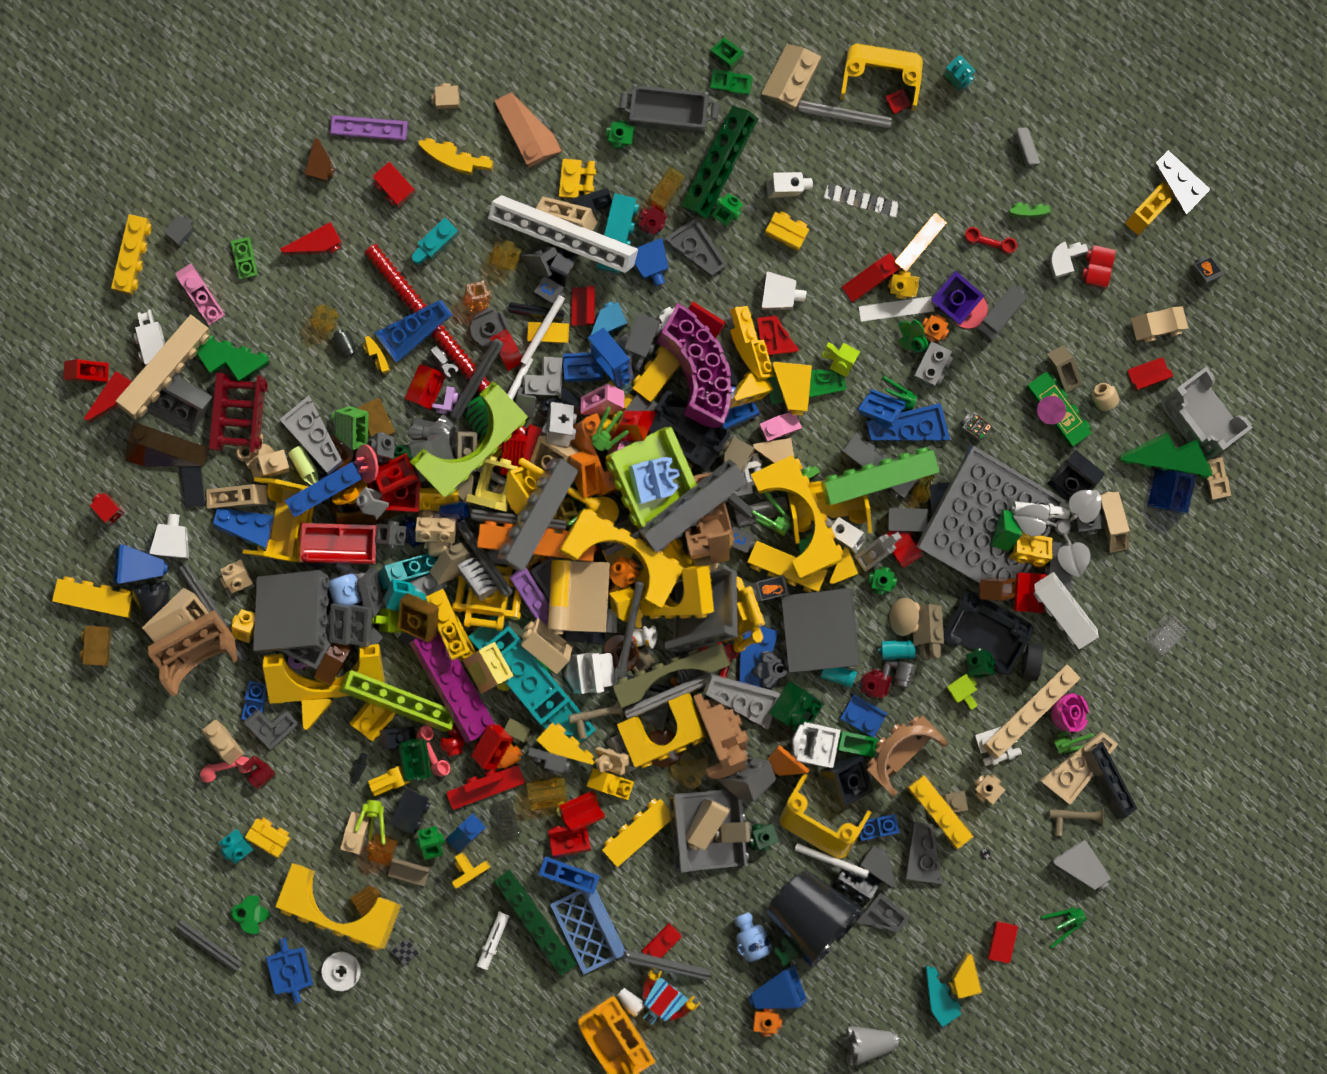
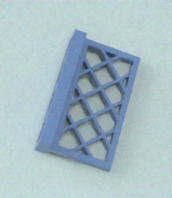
(604, 925)

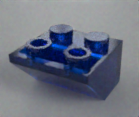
(1171, 491)

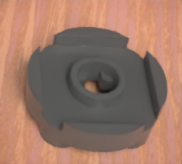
(479, 323)

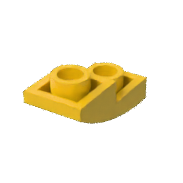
(555, 333)
(373, 350)

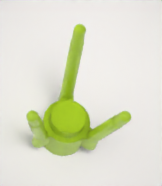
(373, 809)

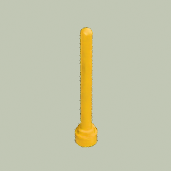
(591, 503)

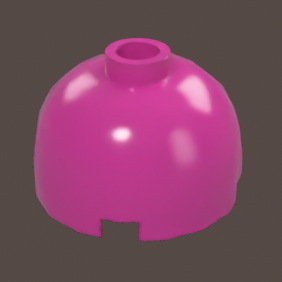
(1070, 713)

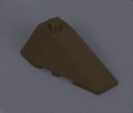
(156, 448)
(352, 514)

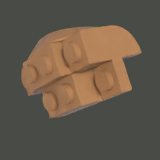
(724, 733)
(900, 748)

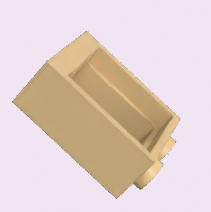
(546, 647)

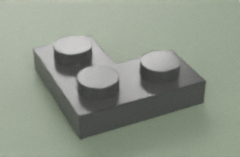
(271, 732)

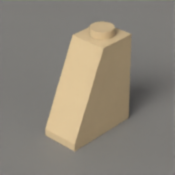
(1115, 522)
(705, 824)

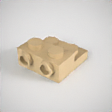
(433, 528)

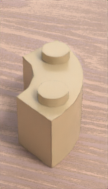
(1159, 323)

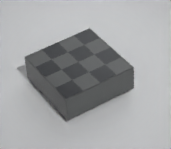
(405, 951)

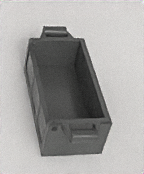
(669, 109)

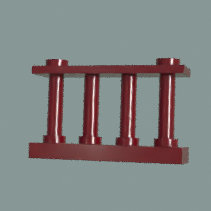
(222, 402)

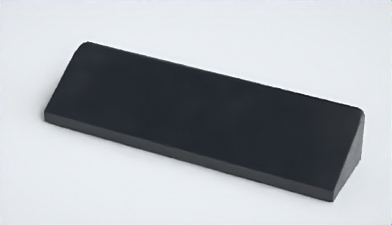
(1109, 781)

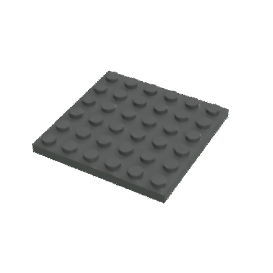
(970, 513)

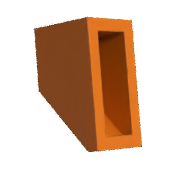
(588, 475)

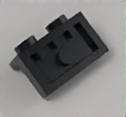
(856, 886)

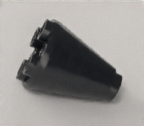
(151, 598)

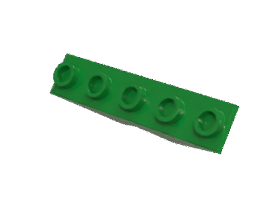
(240, 360)
(1163, 454)

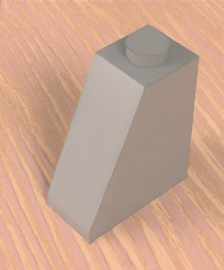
(1083, 865)

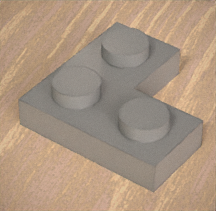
(549, 382)

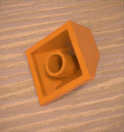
(785, 764)

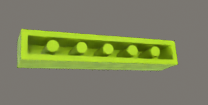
(396, 701)

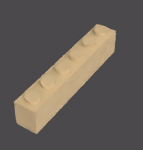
(163, 367)
(1031, 712)

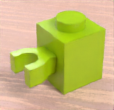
(842, 359)
(387, 621)
(962, 689)

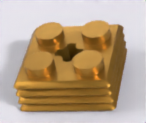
(418, 617)

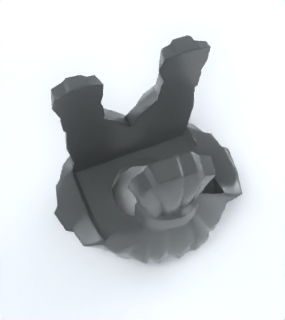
(422, 429)

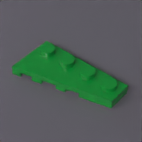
(821, 383)

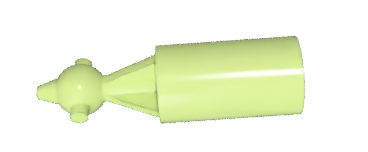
(304, 465)

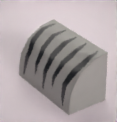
(477, 578)

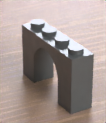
(1002, 312)

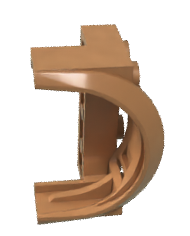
(193, 645)

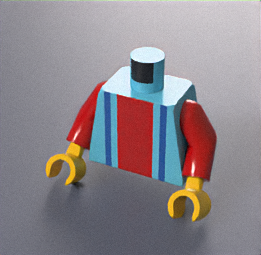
(664, 999)

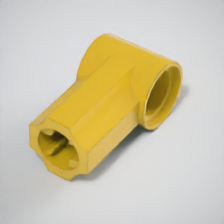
(388, 781)

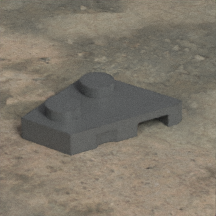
(884, 914)

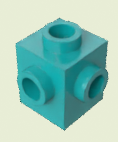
(235, 846)

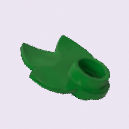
(913, 336)
(253, 914)

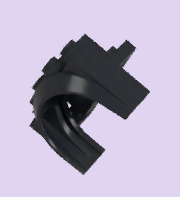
(697, 441)

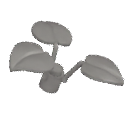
(1085, 506)

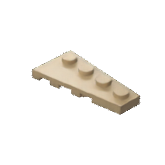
(1074, 773)

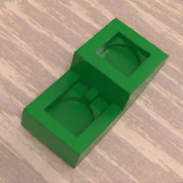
(731, 82)

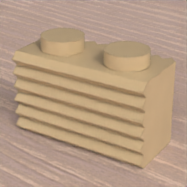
(222, 742)

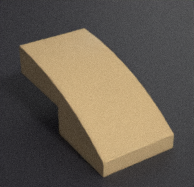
(1218, 483)

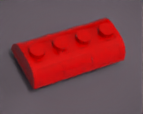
(336, 543)

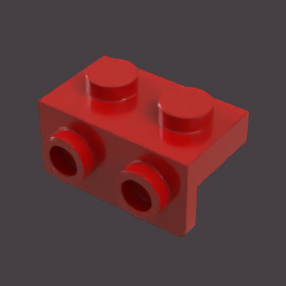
(568, 843)

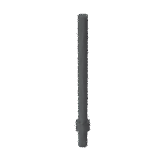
(621, 670)

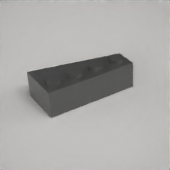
(864, 453)

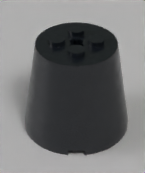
(812, 915)

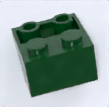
(795, 707)

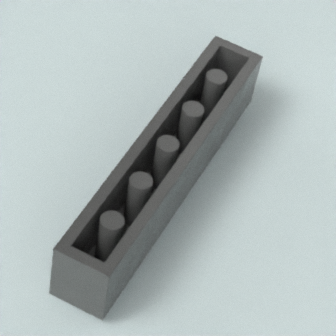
(693, 506)
(537, 514)

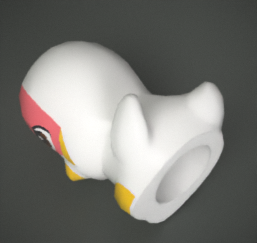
(645, 637)

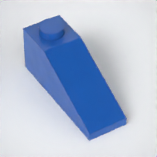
(569, 875)

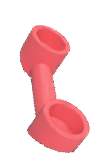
(441, 767)
(208, 772)

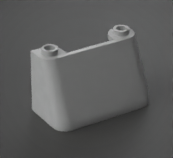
(1203, 416)

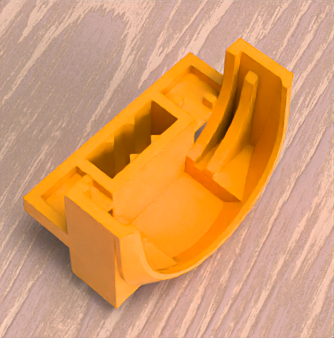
(615, 1039)

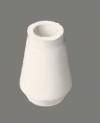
(631, 1002)

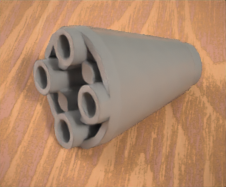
(867, 1044)

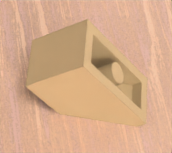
(775, 450)
(352, 840)

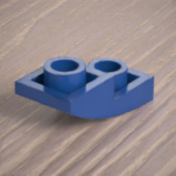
(254, 698)
(879, 827)

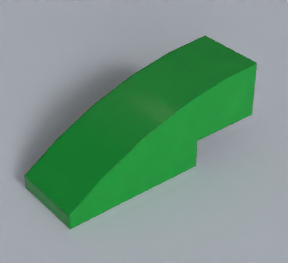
(857, 744)

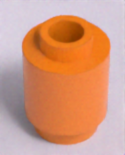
(510, 757)

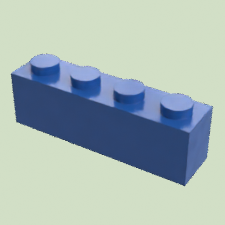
(323, 489)

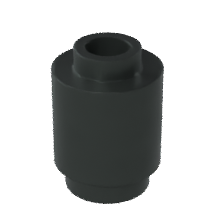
(344, 343)

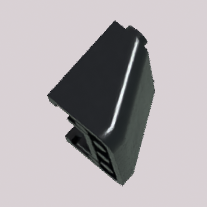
(990, 627)

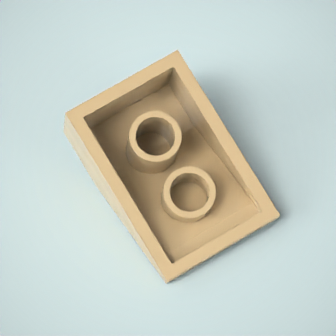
(545, 452)

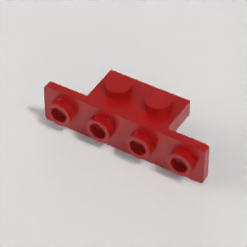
(489, 785)

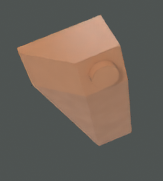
(529, 134)

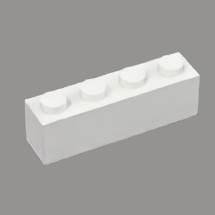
(1065, 610)

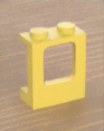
(483, 495)
(487, 667)

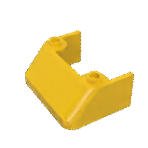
(864, 55)
(801, 515)
(285, 526)
(832, 843)

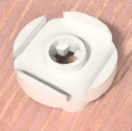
(334, 962)

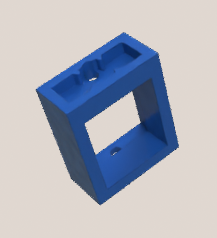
(610, 358)

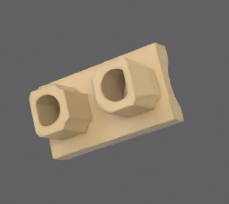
(611, 761)

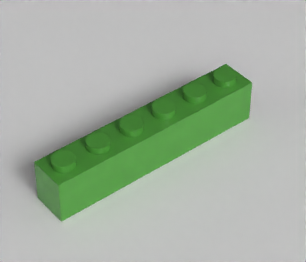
(879, 476)

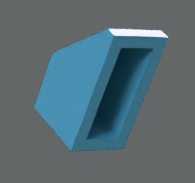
(610, 318)

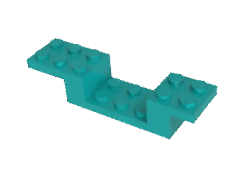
(532, 681)

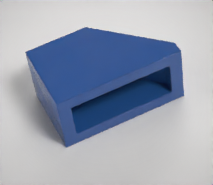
(465, 833)

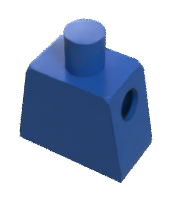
(652, 261)

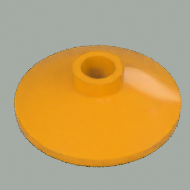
(349, 494)

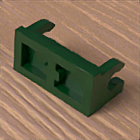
(415, 759)
(787, 952)

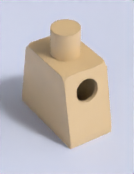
(270, 465)

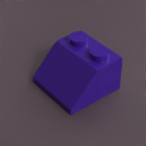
(956, 298)

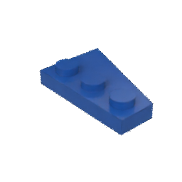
(250, 526)

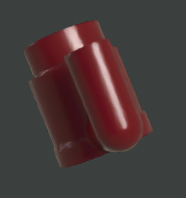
(261, 774)

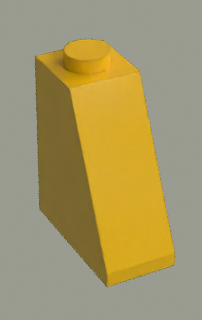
(794, 385)

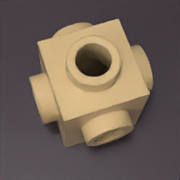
(235, 576)
(995, 791)

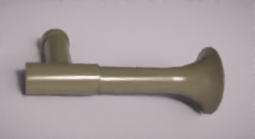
(578, 718)
(1066, 814)

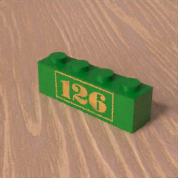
(1072, 426)

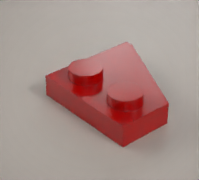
(775, 336)

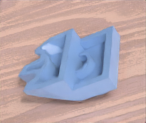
(653, 479)

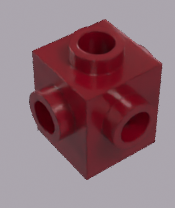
(655, 213)
(875, 684)

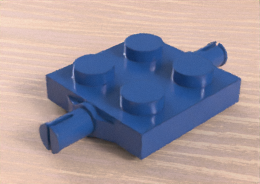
(289, 970)

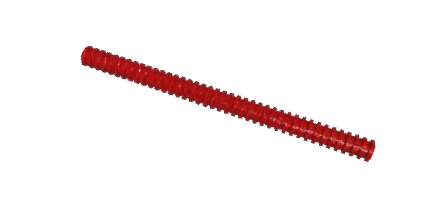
(412, 300)

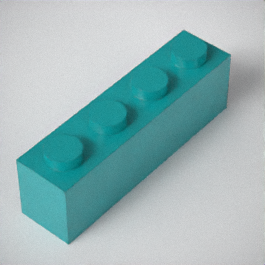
(620, 223)

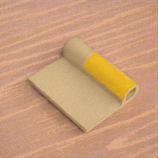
(578, 596)

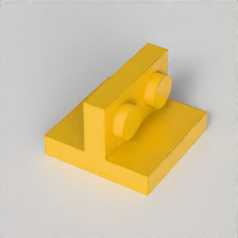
(464, 864)

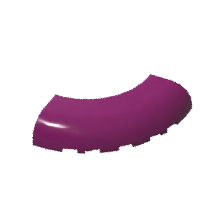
(703, 365)

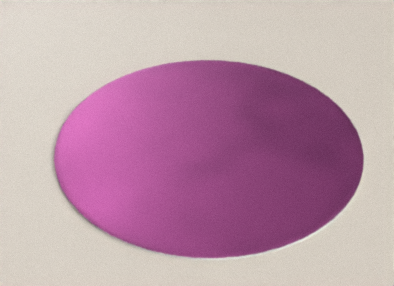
(1051, 410)

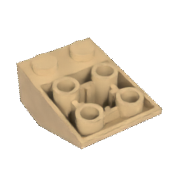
(174, 615)

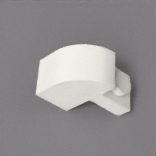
(1061, 258)

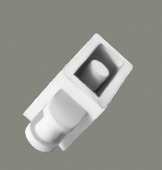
(149, 337)

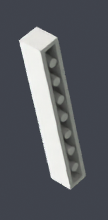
(563, 233)

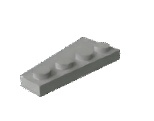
(311, 433)
(743, 698)

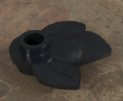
(767, 669)

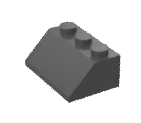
(181, 405)

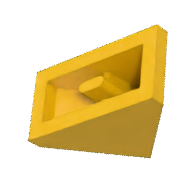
(844, 569)
(313, 710)

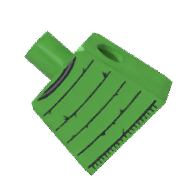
(351, 426)

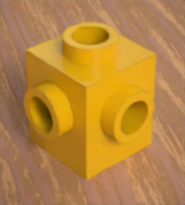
(904, 285)
(244, 626)

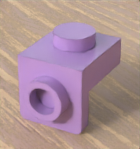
(451, 398)

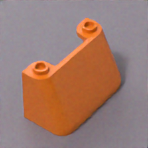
(583, 441)

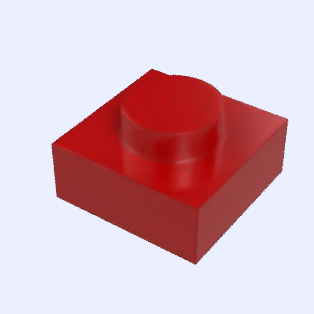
(898, 101)

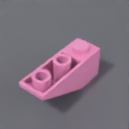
(199, 294)

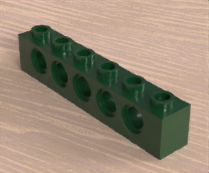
(719, 162)
(535, 922)

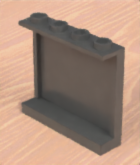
(291, 611)
(718, 625)
(819, 630)
(716, 855)

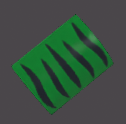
(477, 417)

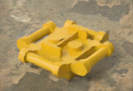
(492, 605)
(748, 618)

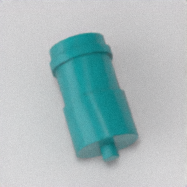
(897, 650)
(839, 675)

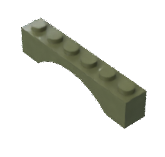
(633, 690)

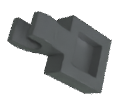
(439, 361)

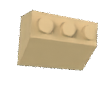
(791, 76)

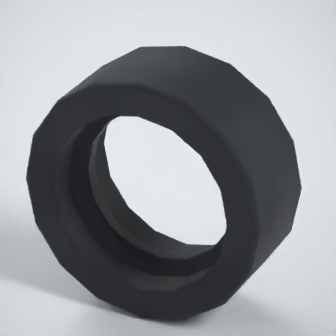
(1032, 662)

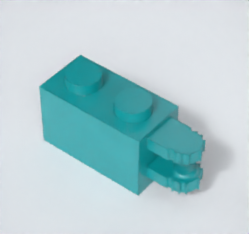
(959, 73)
(435, 241)

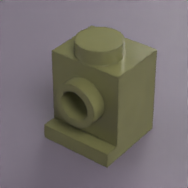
(518, 731)

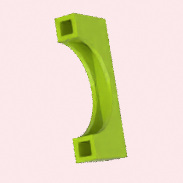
(503, 420)

